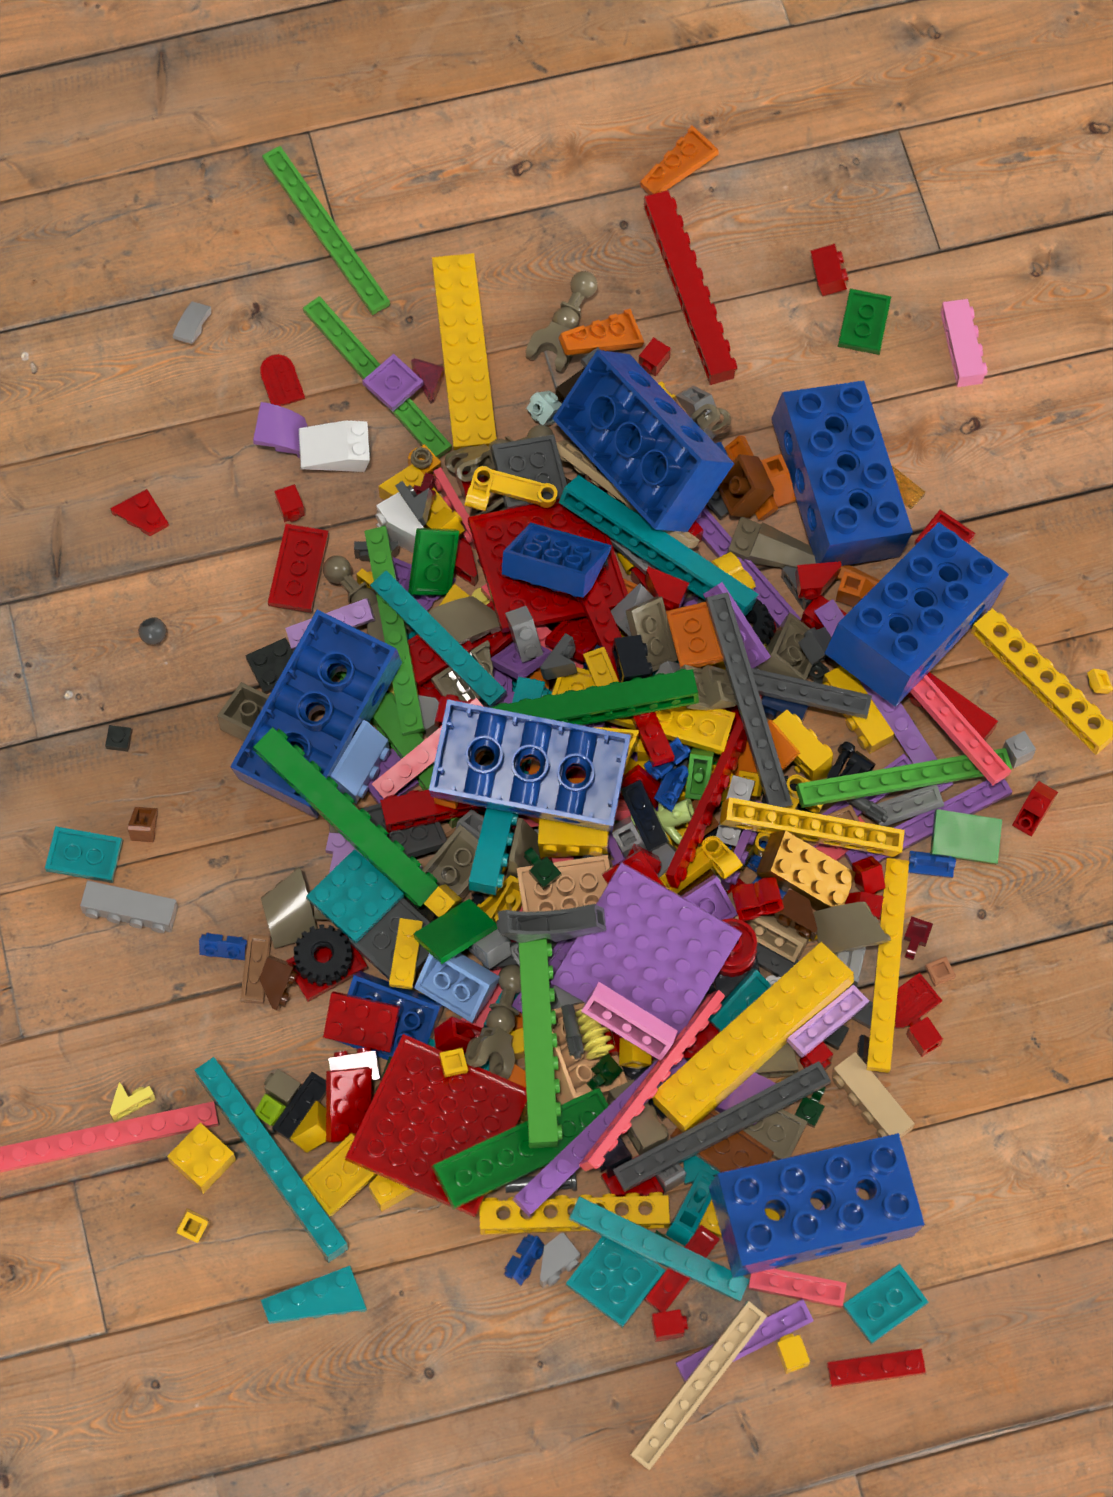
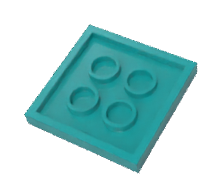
(355, 896)
(615, 1279)

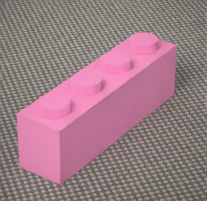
(963, 343)
(629, 1021)

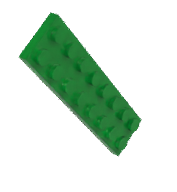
(508, 1153)

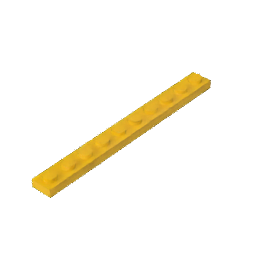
(888, 967)

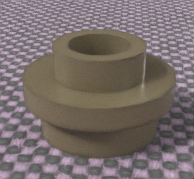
(421, 453)

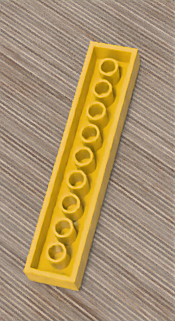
(463, 351)
(752, 1038)

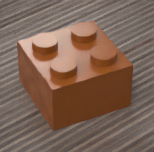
(745, 486)

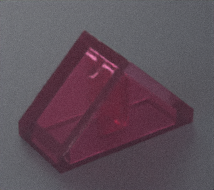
(431, 375)

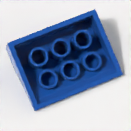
(555, 559)
(417, 1012)

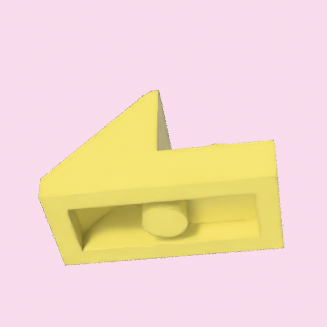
(125, 1105)

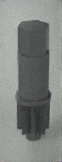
(869, 808)
(573, 1035)

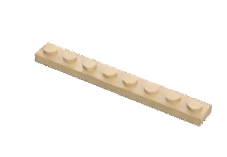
(585, 466)
(698, 1385)

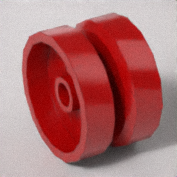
(744, 952)

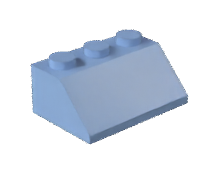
(361, 761)
(457, 984)

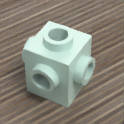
(543, 407)

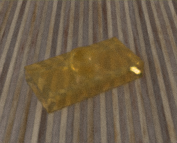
(909, 491)

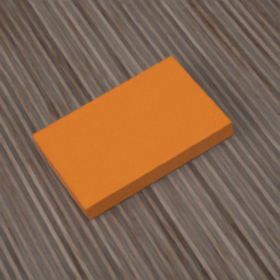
(694, 636)
(785, 750)

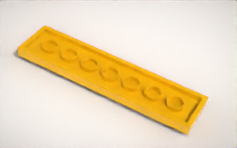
(693, 727)

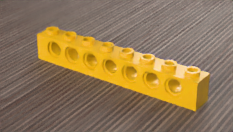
(1031, 677)
(812, 827)
(539, 1223)

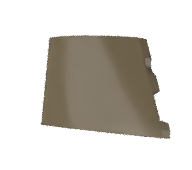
(466, 619)
(450, 683)
(713, 688)
(288, 910)
(849, 927)

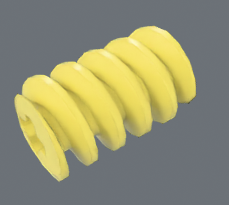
(593, 1036)

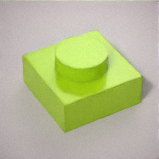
(269, 1109)

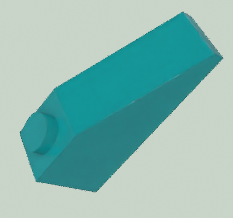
(691, 1209)

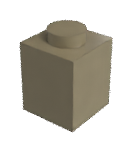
(281, 1086)

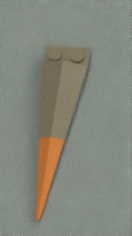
(774, 548)

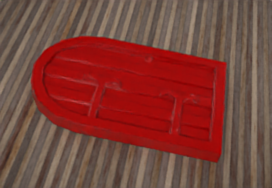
(281, 380)
(914, 1001)

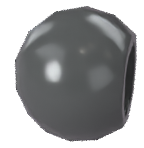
(152, 631)

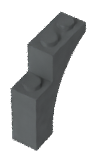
(554, 925)

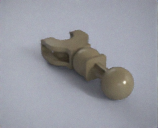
(565, 318)
(708, 421)
(481, 455)
(338, 570)
(495, 1040)

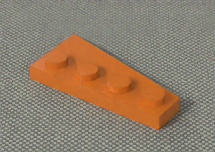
(685, 158)
(610, 334)

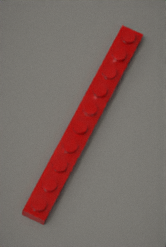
(606, 630)
(709, 801)

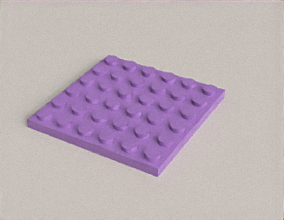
(653, 949)

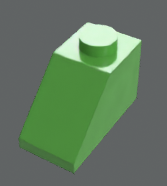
(699, 771)

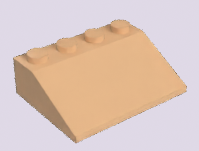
(578, 886)
(573, 1072)

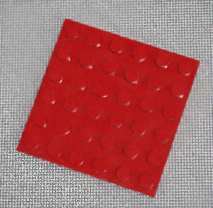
(497, 530)
(430, 1117)

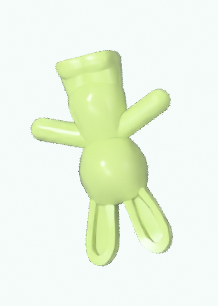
(681, 814)

